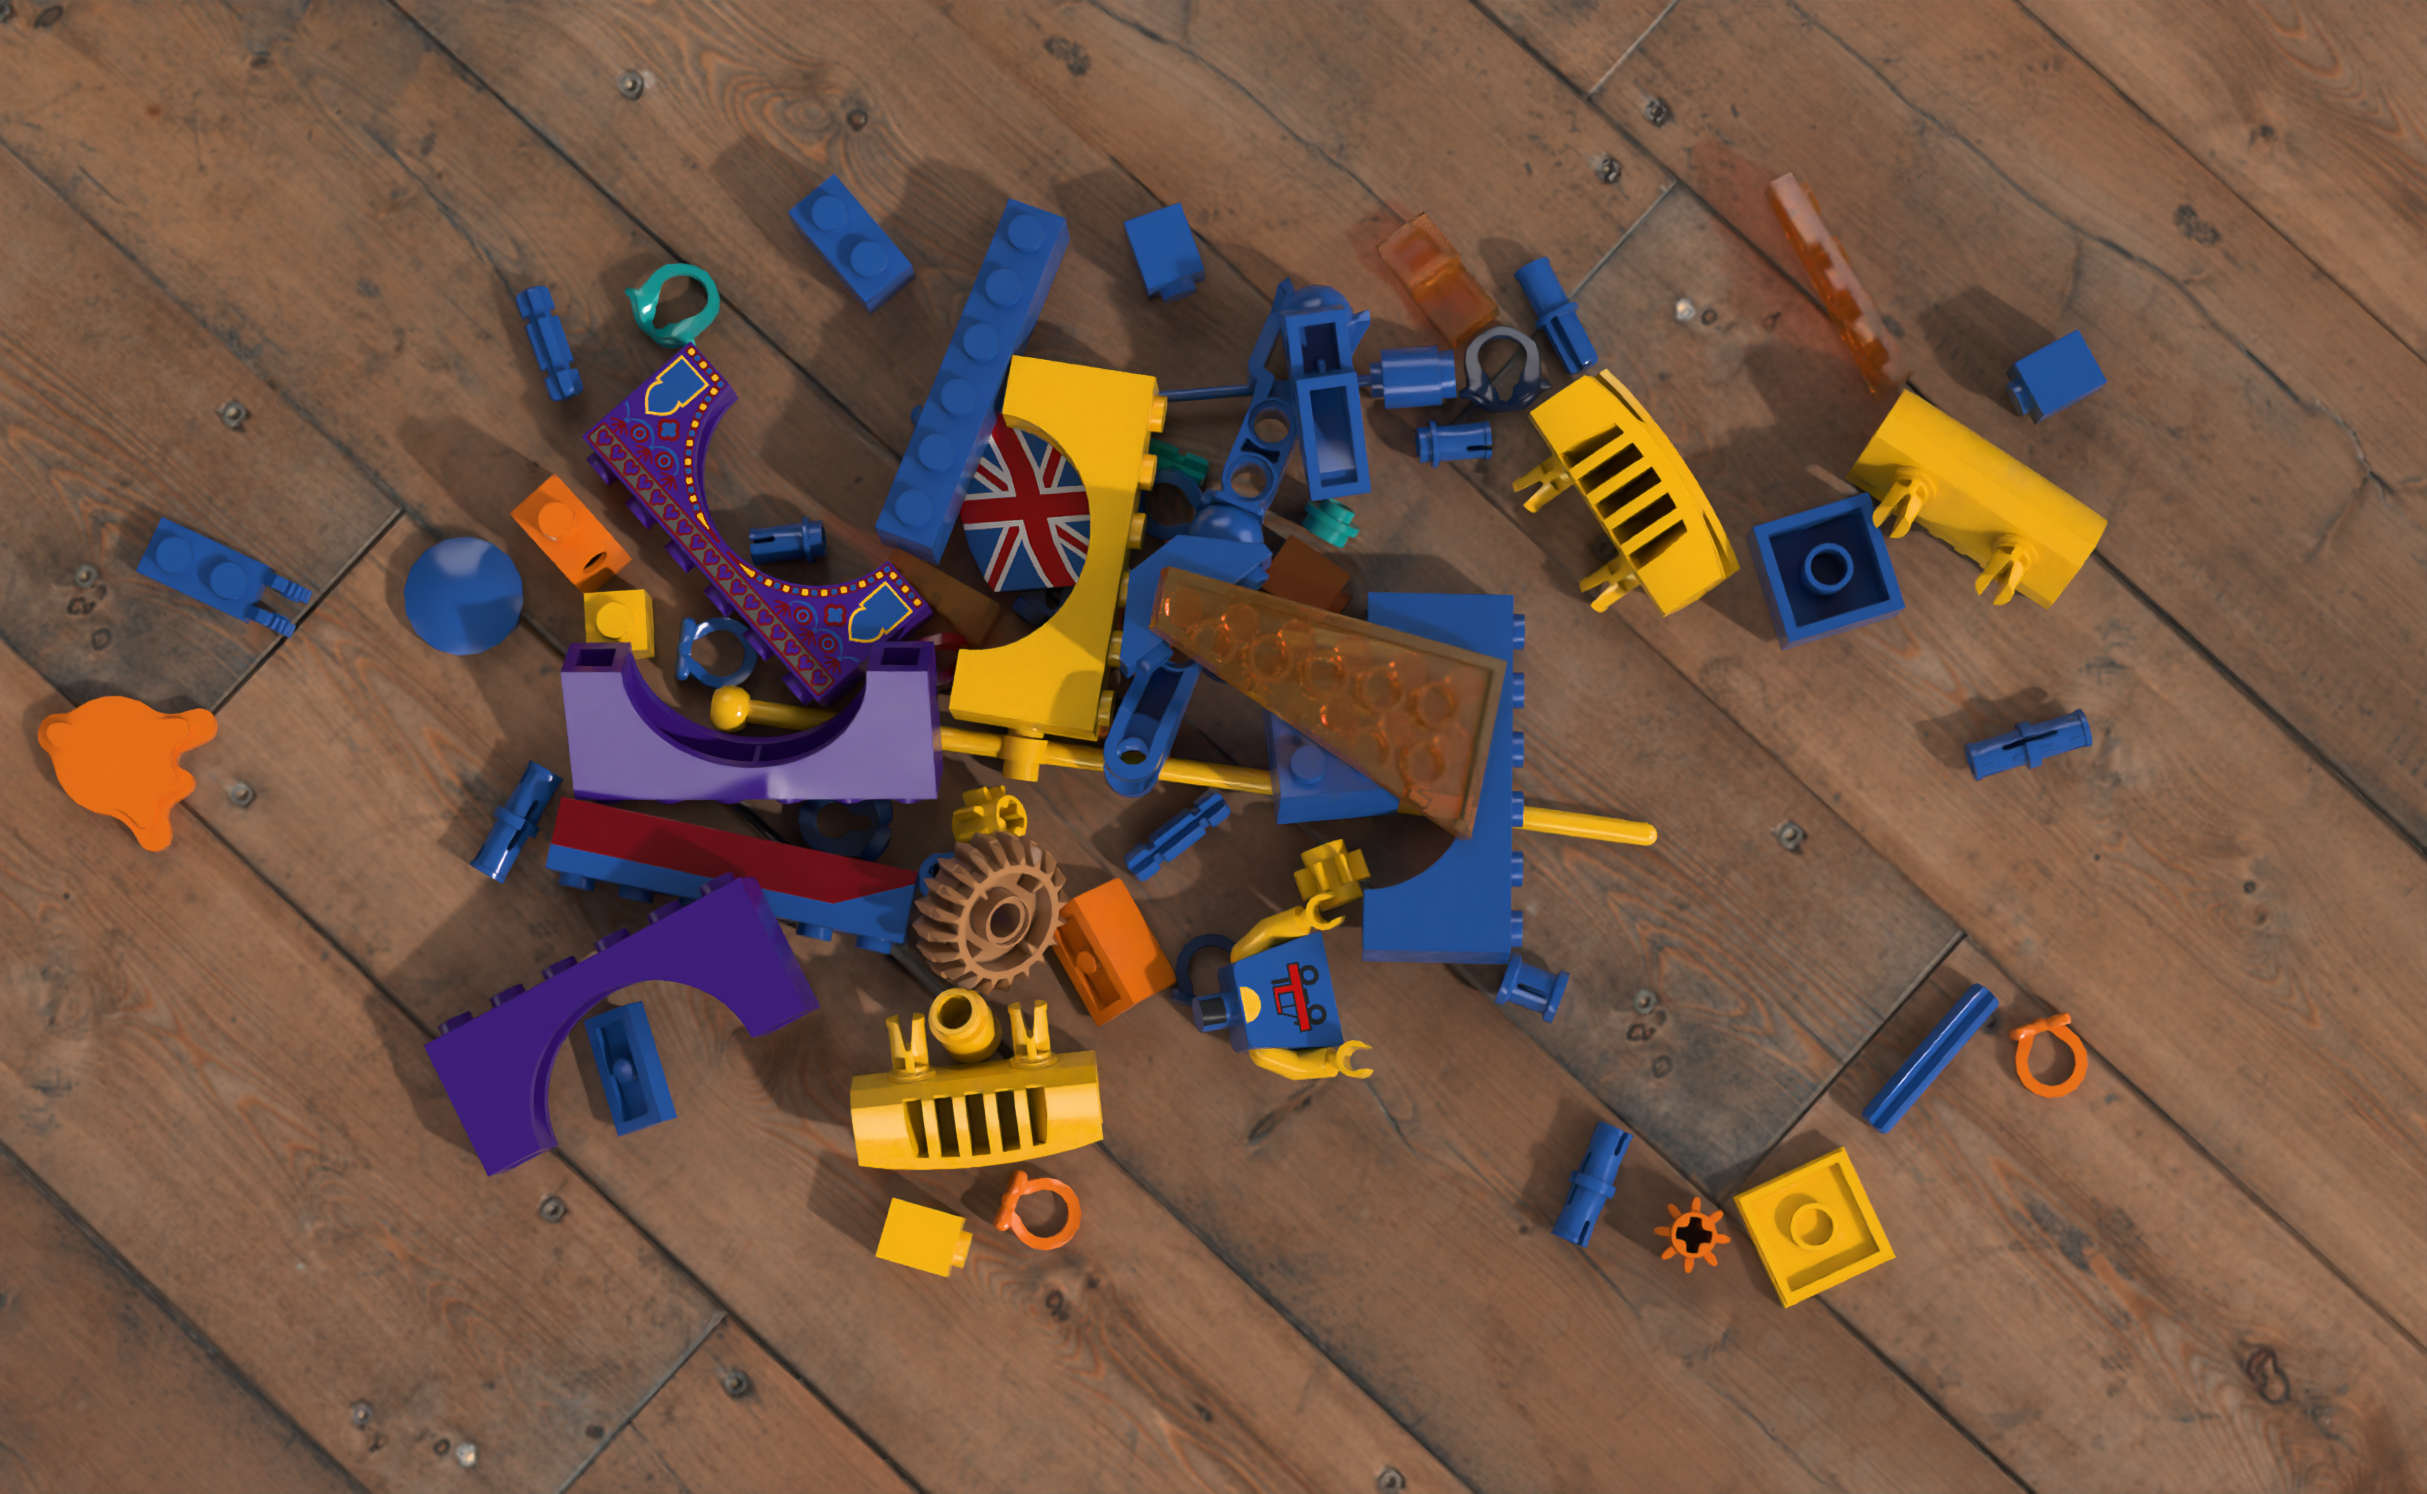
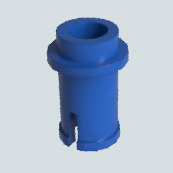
(1453, 442)
(788, 542)

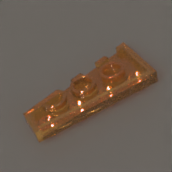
(1837, 287)

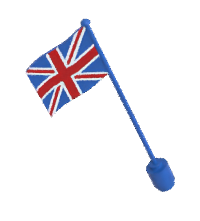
(1032, 513)

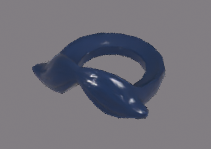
(1478, 383)

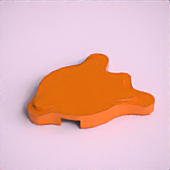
(125, 761)

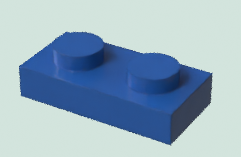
(630, 1068)

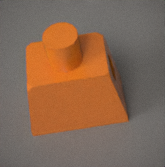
(570, 535)

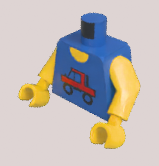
(1282, 998)

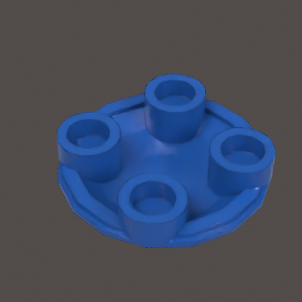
(464, 596)

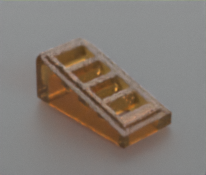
(956, 603)

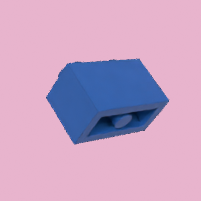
(852, 244)

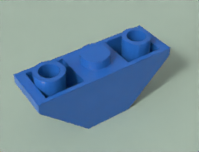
(1215, 558)

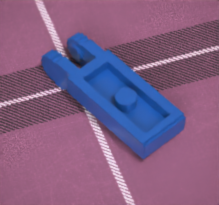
(217, 575)

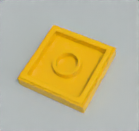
(1813, 1227)

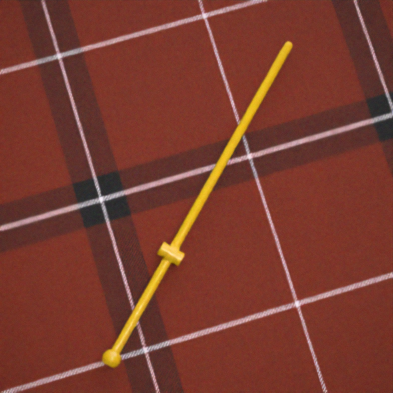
(1026, 750)

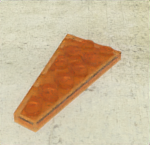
(1374, 696)

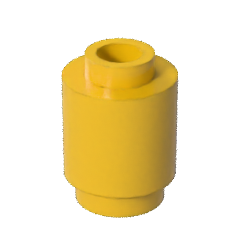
(964, 1025)

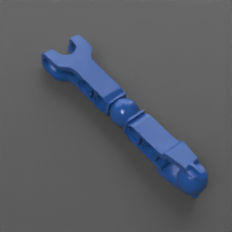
(1158, 701)

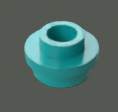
(1330, 521)

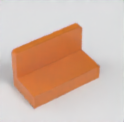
(1110, 952)

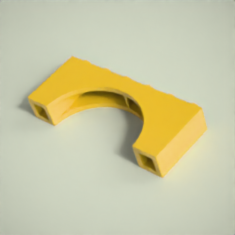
(1062, 670)

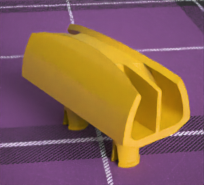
(1635, 491)
(1977, 500)
(975, 1110)

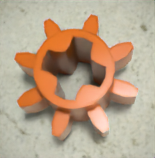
(1703, 1223)

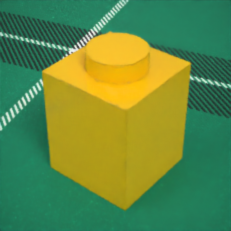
(621, 618)
(924, 1238)

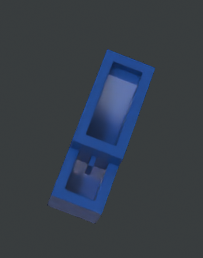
(1325, 401)

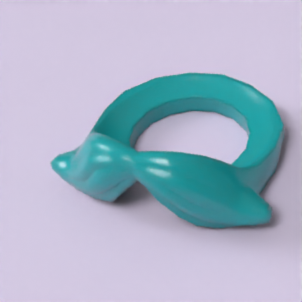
(673, 334)

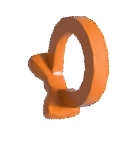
(2057, 1026)
(1020, 1185)

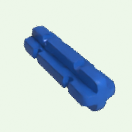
(549, 343)
(1177, 835)

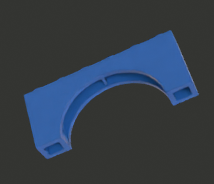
(1464, 899)

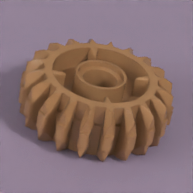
(991, 911)

